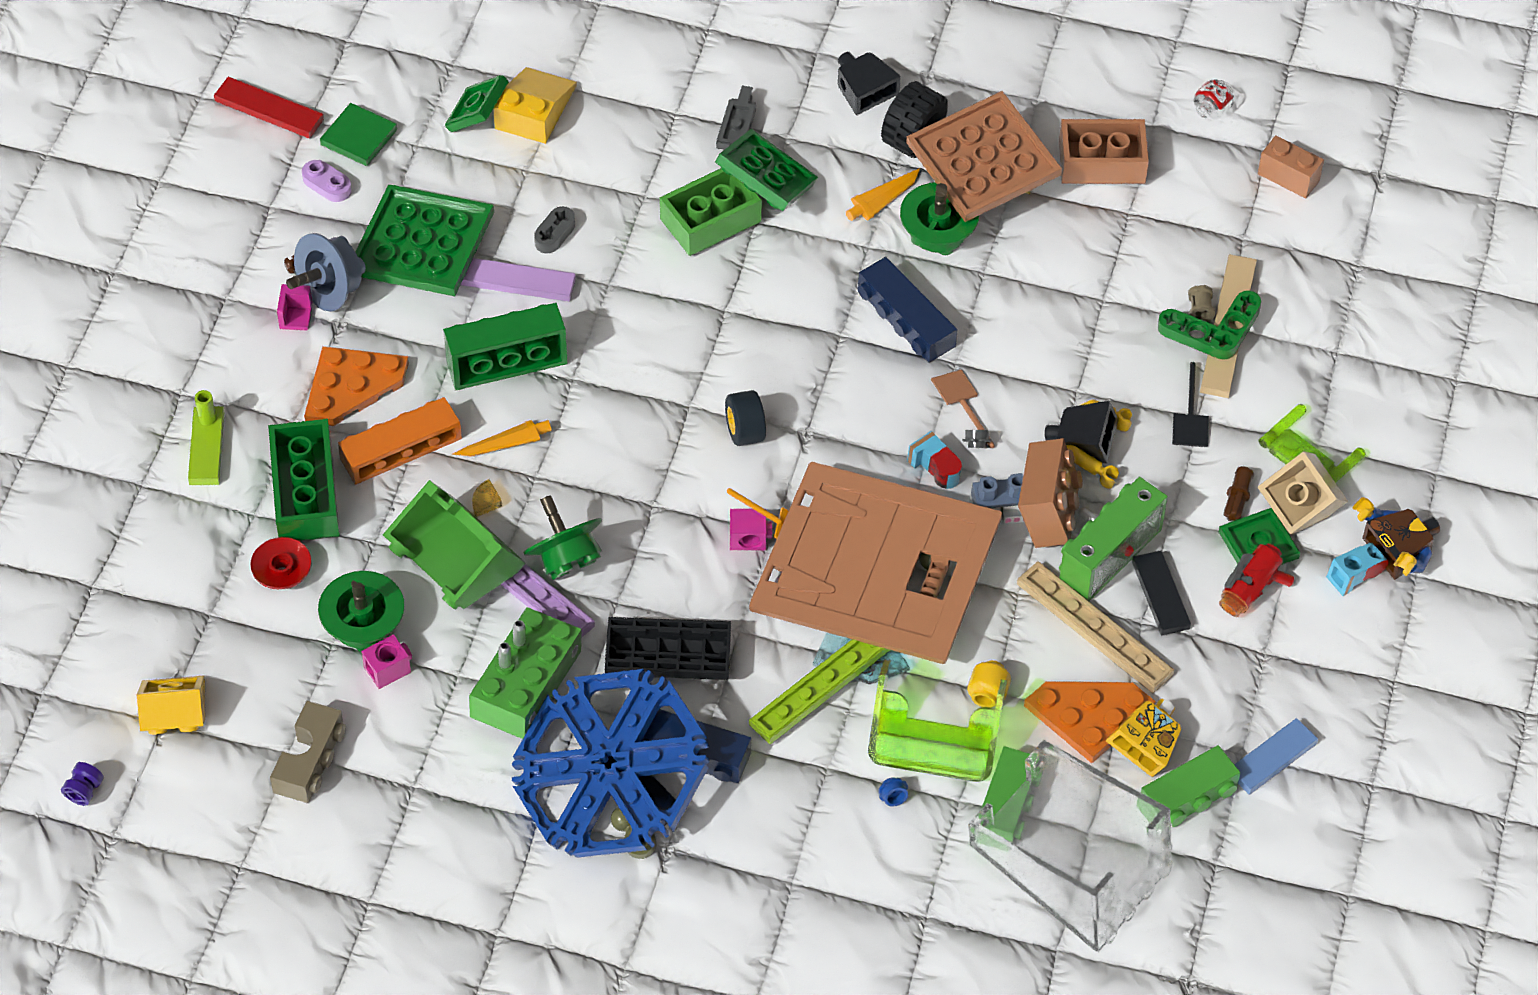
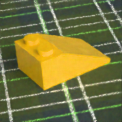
(532, 104)

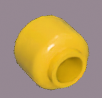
(985, 683)

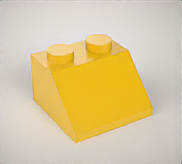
(171, 704)

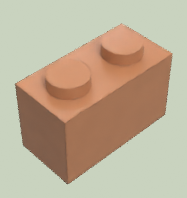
(1290, 166)

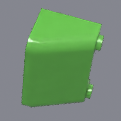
(452, 546)

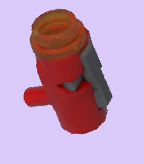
(1251, 576)

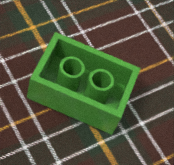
(709, 210)

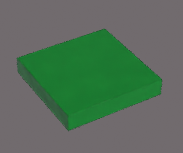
(476, 103)
(358, 134)
(1259, 528)

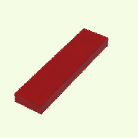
(268, 107)

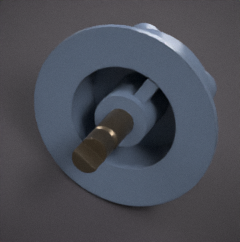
(328, 268)

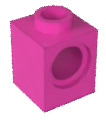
(749, 530)
(387, 672)

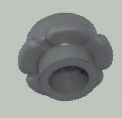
(976, 438)

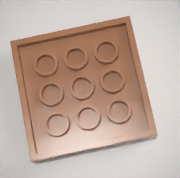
(984, 155)

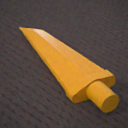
(876, 199)
(512, 437)

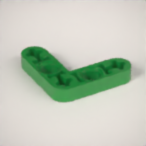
(1221, 333)

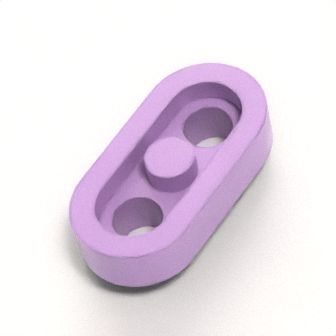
(321, 179)

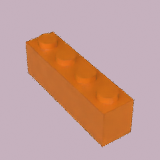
(399, 440)

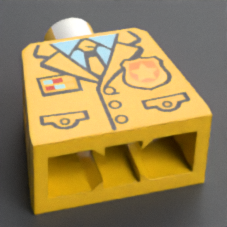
(1148, 736)

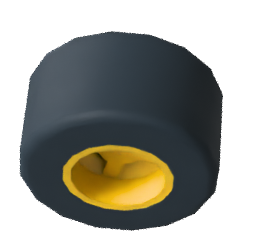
(745, 417)

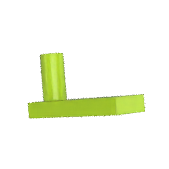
(206, 441)

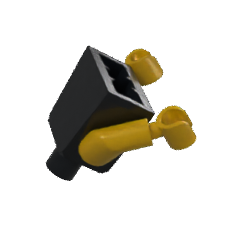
(1090, 434)

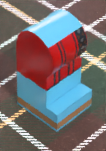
(936, 459)
(1355, 567)

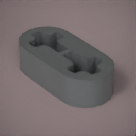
(551, 227)

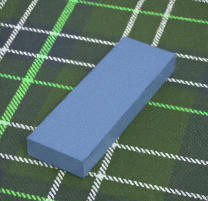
(1274, 755)

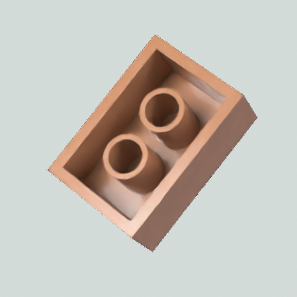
(1103, 151)
(1050, 493)

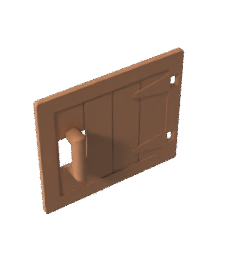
(855, 553)

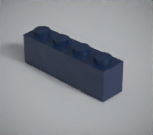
(907, 309)
(726, 752)

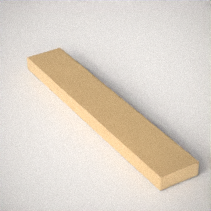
(1237, 278)
(1095, 627)

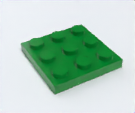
(766, 170)

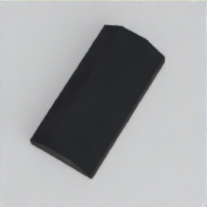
(669, 647)

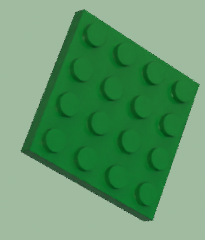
(423, 239)

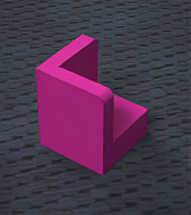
(294, 307)

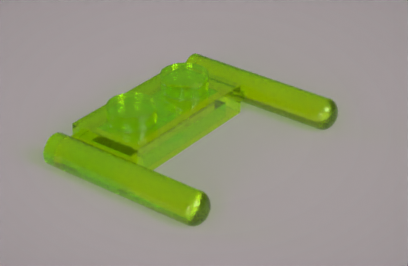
(1287, 445)

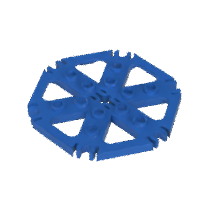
(597, 745)

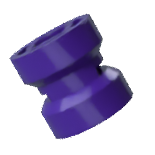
(83, 781)

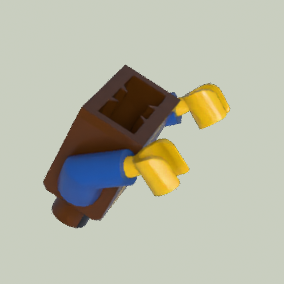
(1398, 536)

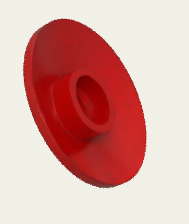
(281, 553)

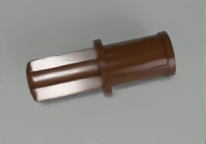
(1238, 493)

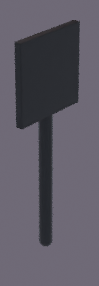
(1190, 428)

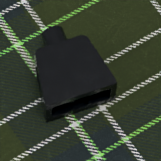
(866, 81)

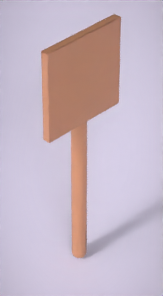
(956, 388)

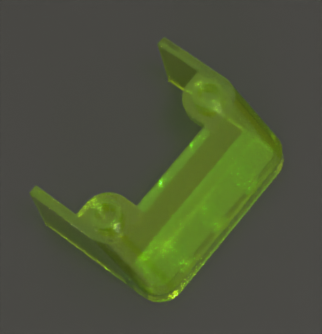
(933, 745)

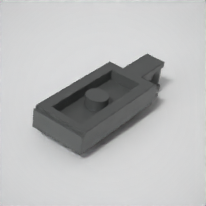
(737, 118)

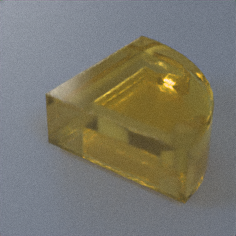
(485, 499)

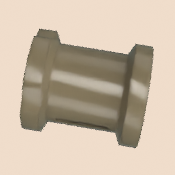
(1201, 302)

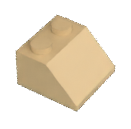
(1302, 493)

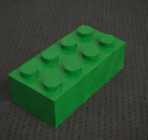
(505, 346)
(303, 480)

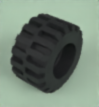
(911, 111)

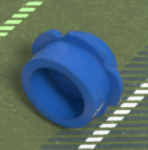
(893, 791)

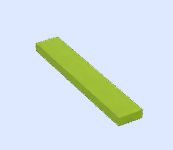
(814, 689)

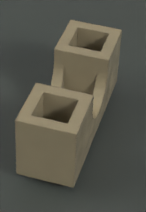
(302, 773)

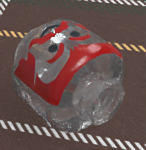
(1214, 99)

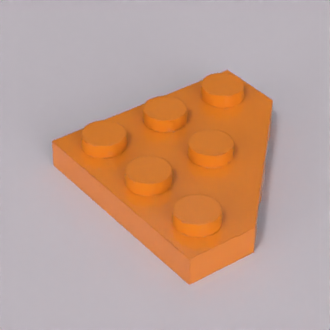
(351, 382)
(1085, 711)

